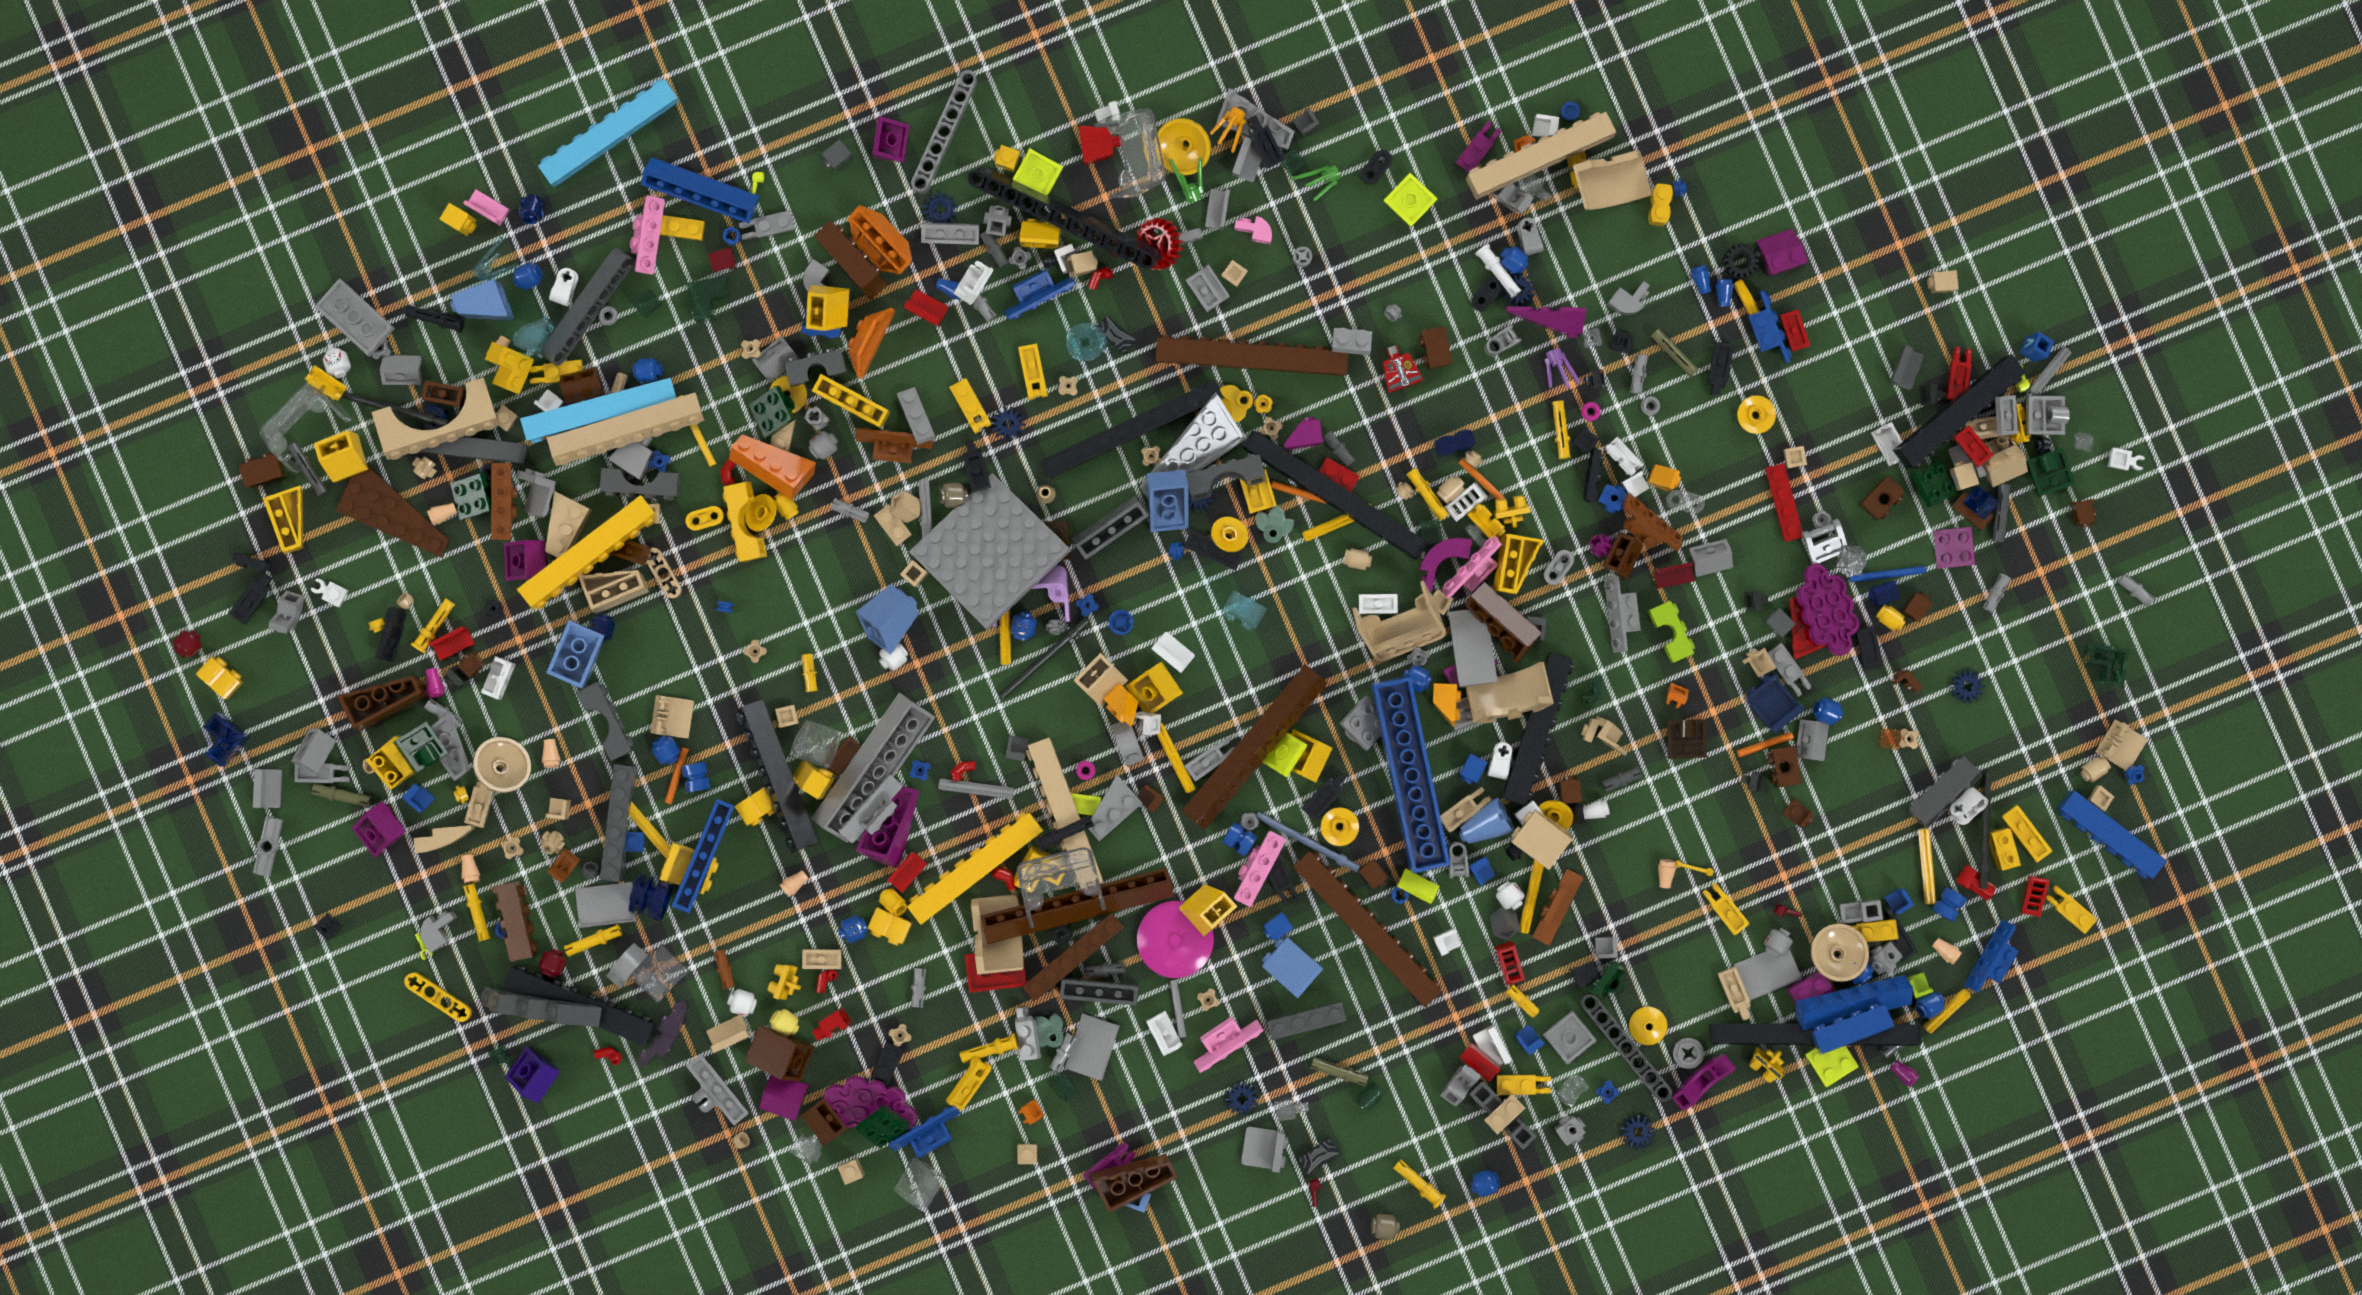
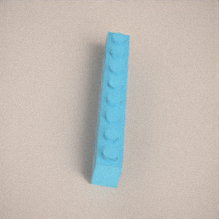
(608, 133)
(596, 410)

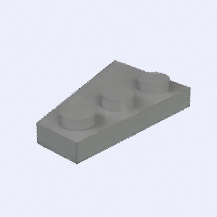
(456, 760)
(1114, 808)

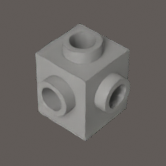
(997, 220)
(1884, 958)
(1563, 1129)

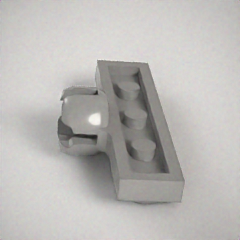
(715, 1091)

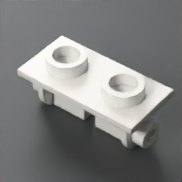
(1624, 456)

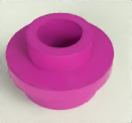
(1595, 407)
(1081, 775)

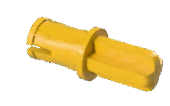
(809, 673)
(1522, 1001)

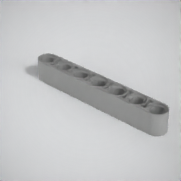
(944, 122)

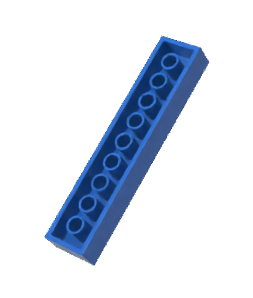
(1410, 774)

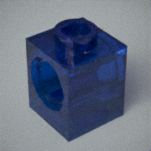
(1884, 593)

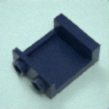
(1773, 703)

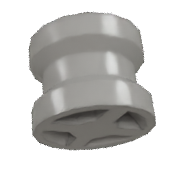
(1304, 254)

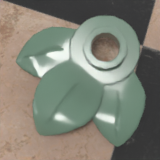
(1274, 521)
(1047, 1028)

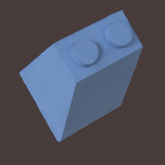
(483, 302)
(888, 617)
(1291, 966)

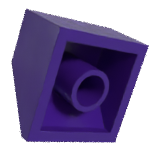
(532, 1074)

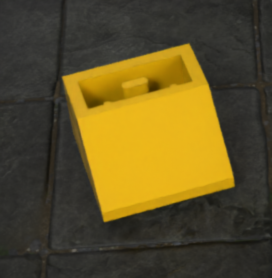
(827, 308)
(341, 455)
(390, 764)
(1207, 908)

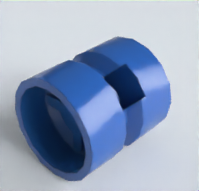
(1120, 622)
(695, 777)
(1239, 839)
(1948, 906)

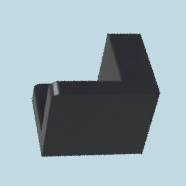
(1584, 974)

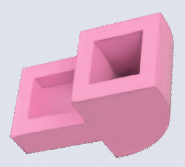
(1260, 229)

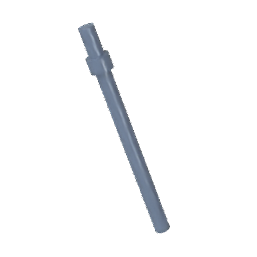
(1340, 859)

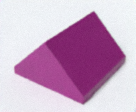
(890, 140)
(783, 1097)

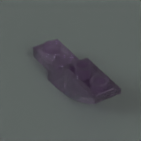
(670, 1029)

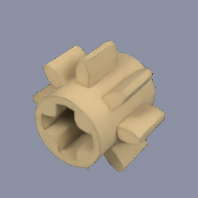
(424, 467)
(552, 842)

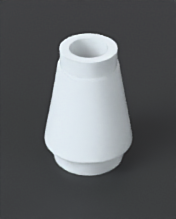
(1596, 810)

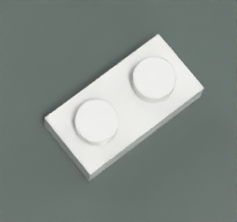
(1378, 603)

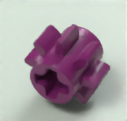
(1600, 545)

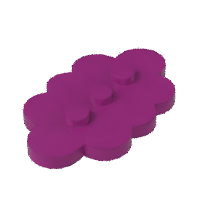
(1827, 609)
(862, 1098)

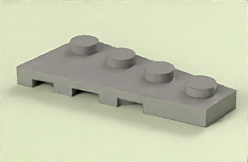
(1281, 133)

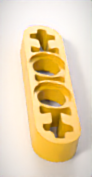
(439, 994)

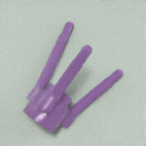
(1557, 358)

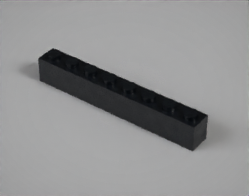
(1959, 411)
(1536, 733)
(776, 776)
(612, 1019)

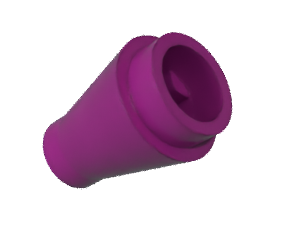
(1906, 1074)

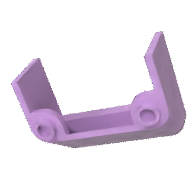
(1057, 587)

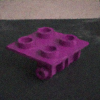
(1954, 547)

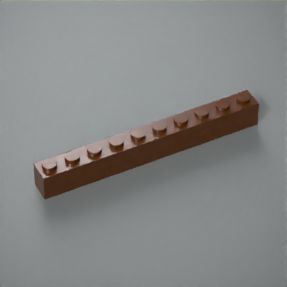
(1250, 356)
(1254, 747)
(1078, 906)
(1367, 929)

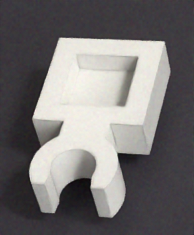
(2122, 459)
(332, 593)

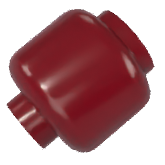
(187, 644)
(552, 963)

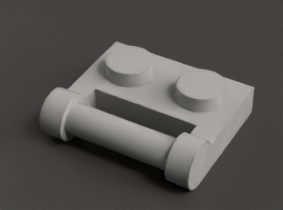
(1827, 547)

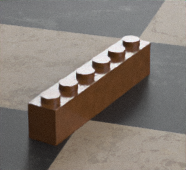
(1072, 957)

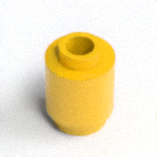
(786, 507)
(1891, 618)
(892, 902)

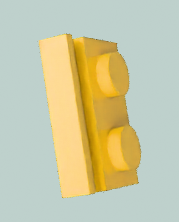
(1258, 496)

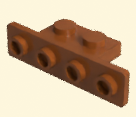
(891, 445)
(502, 501)
(1648, 526)
(1555, 911)

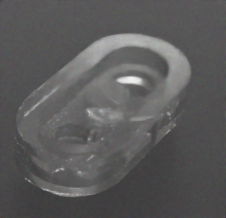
(1684, 502)

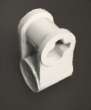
(563, 289)
(1499, 764)
(1968, 804)

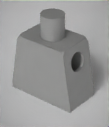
(634, 457)

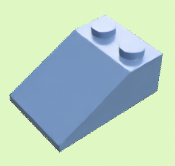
(1167, 500)
(576, 654)

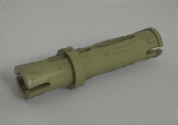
(1658, 335)
(341, 795)
(1346, 1074)

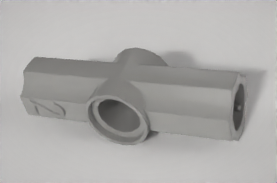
(816, 418)
(265, 858)

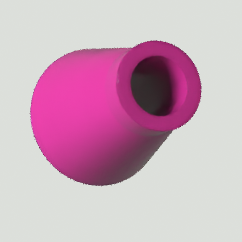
(434, 685)

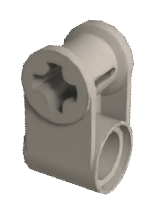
(1529, 241)
(1504, 339)
(1458, 861)

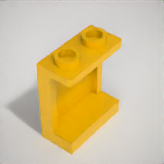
(677, 863)

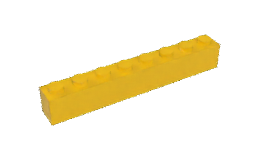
(587, 553)
(975, 868)

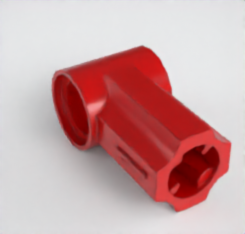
(1970, 880)

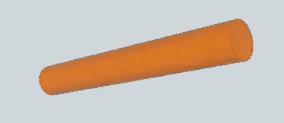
(1483, 481)
(1295, 491)
(1765, 744)
(676, 775)

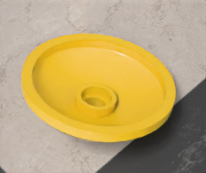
(1172, 145)

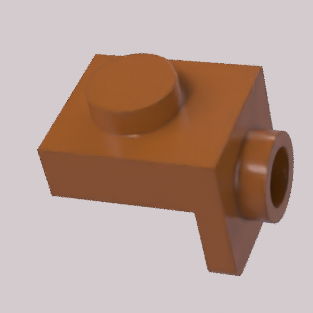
(563, 866)

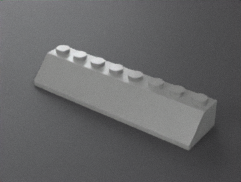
(878, 756)

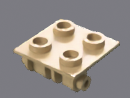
(672, 716)
(2121, 745)

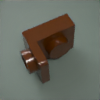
(1910, 681)
(1798, 814)

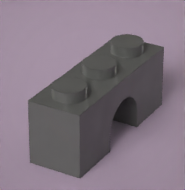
(830, 361)

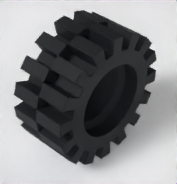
(1740, 272)

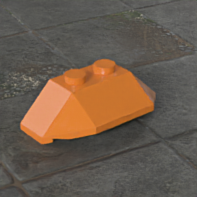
(879, 240)
(868, 339)

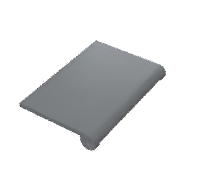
(604, 905)
(1767, 973)
(1092, 1047)

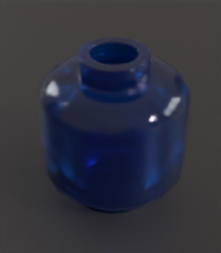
(531, 209)
(603, 625)

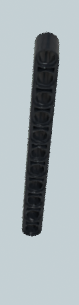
(1073, 217)
(1334, 495)
(1794, 1035)

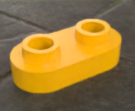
(705, 518)

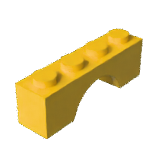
(738, 499)

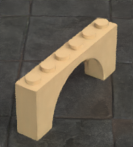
(475, 416)

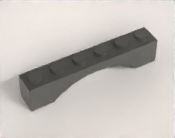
(615, 838)

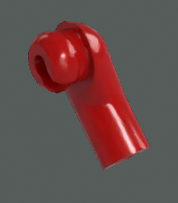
(1104, 272)
(725, 472)
(960, 768)
(1004, 875)
(825, 977)
(610, 1053)

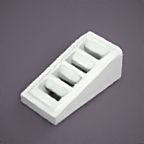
(1478, 490)

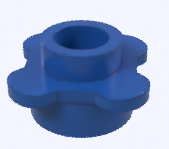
(1680, 188)
(665, 459)
(1176, 551)
(1092, 605)
(923, 774)
(2134, 774)
(1602, 1091)

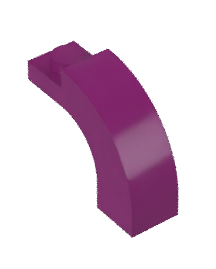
(1446, 549)
(1701, 1080)

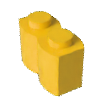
(1660, 210)
(220, 677)
(755, 807)
(890, 926)

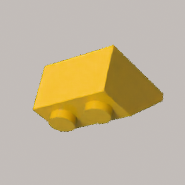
(1039, 235)
(1154, 688)
(1313, 758)

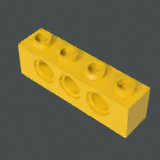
(851, 401)

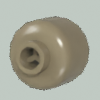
(952, 495)
(1384, 1226)

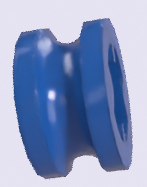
(729, 241)
(724, 606)
(1393, 894)

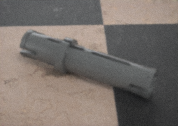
(295, 449)
(2001, 513)

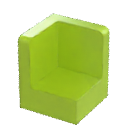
(1919, 985)

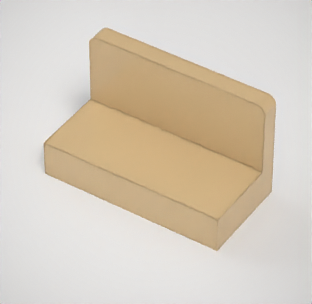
(1610, 735)
(728, 1033)

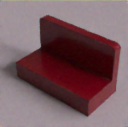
(1673, 575)

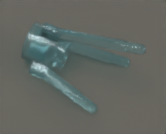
(482, 268)

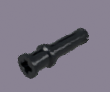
(443, 320)
(1056, 836)

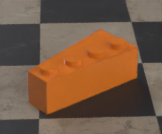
(772, 465)

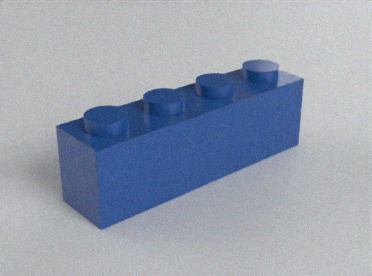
(1853, 1029)

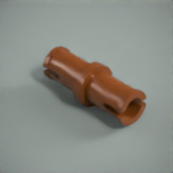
(724, 969)

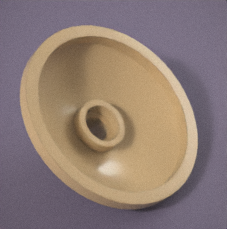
(509, 757)
(1850, 946)

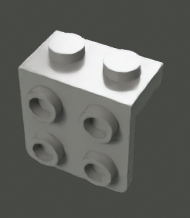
(539, 493)
(1264, 1148)

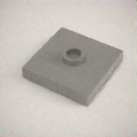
(1569, 1037)

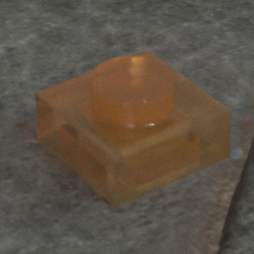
(1889, 738)

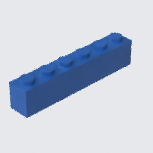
(700, 190)
(2111, 834)
(702, 856)
(1827, 1007)

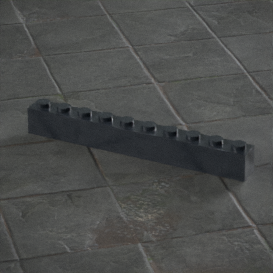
(1129, 430)

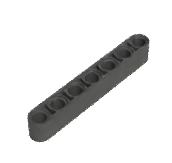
(587, 306)
(482, 449)
(1633, 1052)

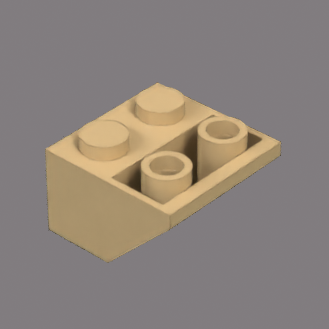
(2006, 462)
(1099, 679)

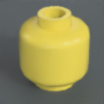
(784, 1023)

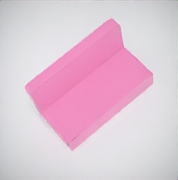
(487, 207)

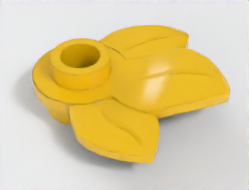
(1232, 401)

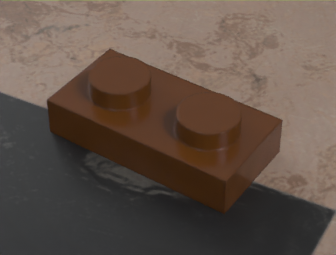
(633, 552)

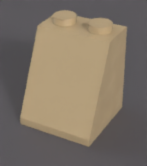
(1541, 838)

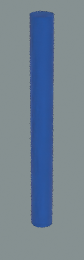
(1888, 574)

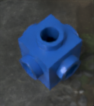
(1607, 496)

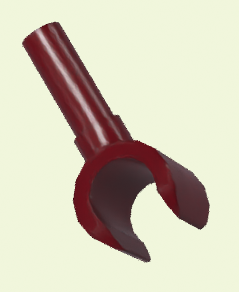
(1781, 910)
(1314, 1185)

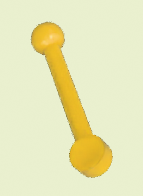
(1708, 871)

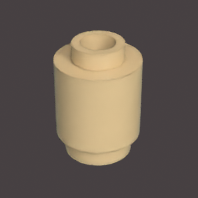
(1450, 489)
(1357, 559)
(2095, 769)

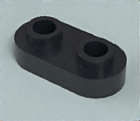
(1376, 167)
(1486, 293)
(259, 566)

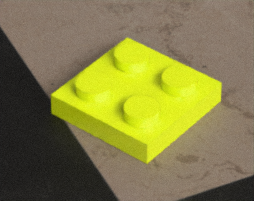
(1038, 172)
(1410, 200)
(1285, 754)
(1831, 1065)

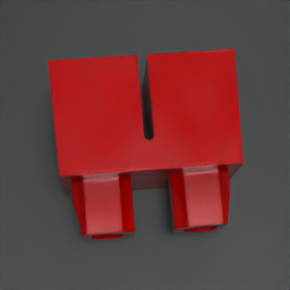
(829, 1023)

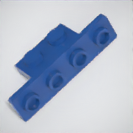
(1035, 291)
(1766, 329)
(1995, 958)
(928, 1135)

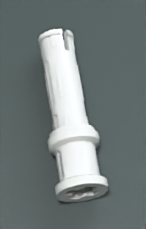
(1493, 263)

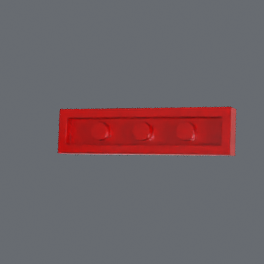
(1784, 502)

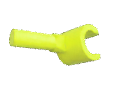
(756, 177)
(2023, 385)
(423, 947)

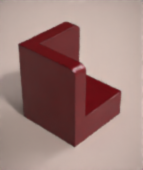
(722, 260)

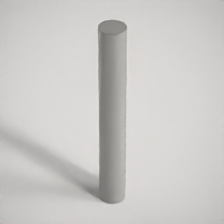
(1177, 1008)

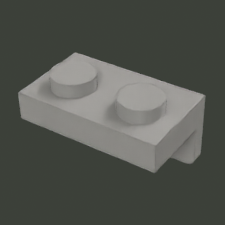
(1352, 341)

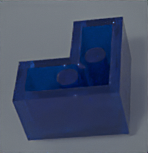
(229, 739)

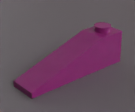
(1565, 321)
(890, 840)

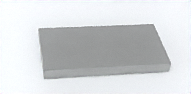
(354, 317)
(1472, 649)

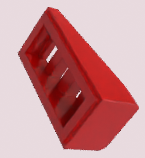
(2027, 895)
(1505, 947)

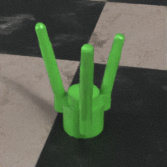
(1329, 175)
(1190, 190)

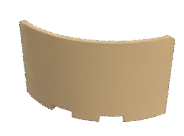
(1612, 182)
(1511, 695)
(1001, 955)

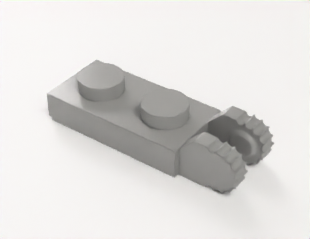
(769, 225)
(1788, 668)
(1207, 760)
(325, 775)

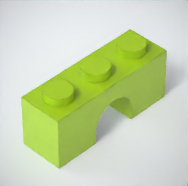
(1680, 645)

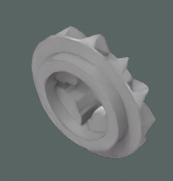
(1697, 1052)

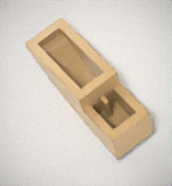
(441, 838)

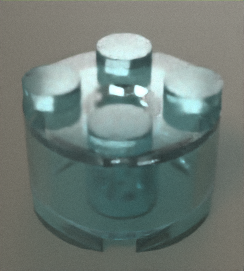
(1075, 341)

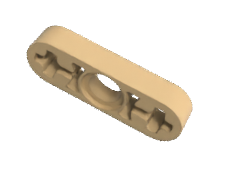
(675, 582)

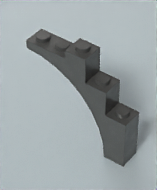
(541, 1009)

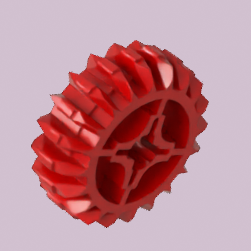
(1167, 243)

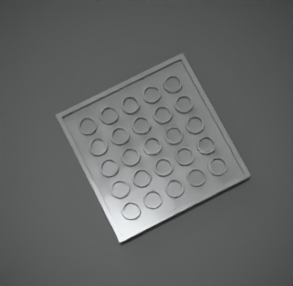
(990, 552)

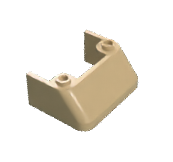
(1403, 631)

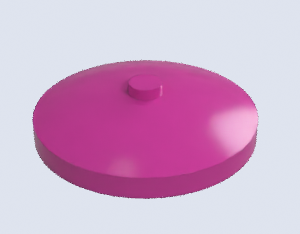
(1171, 942)

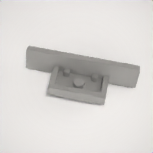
(1622, 613)
(873, 810)

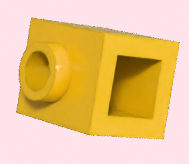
(1006, 158)

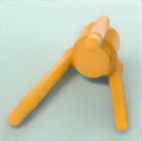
(1235, 117)

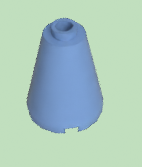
(1487, 823)

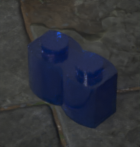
(1449, 444)

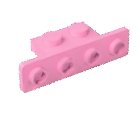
(647, 234)
(1475, 569)
(1257, 867)
(1224, 1040)

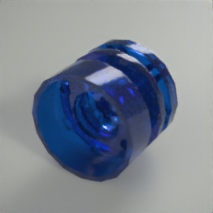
(650, 897)

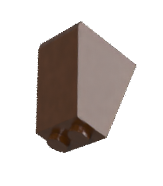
(779, 1054)

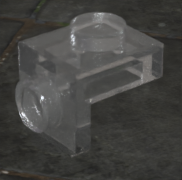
(1572, 1089)

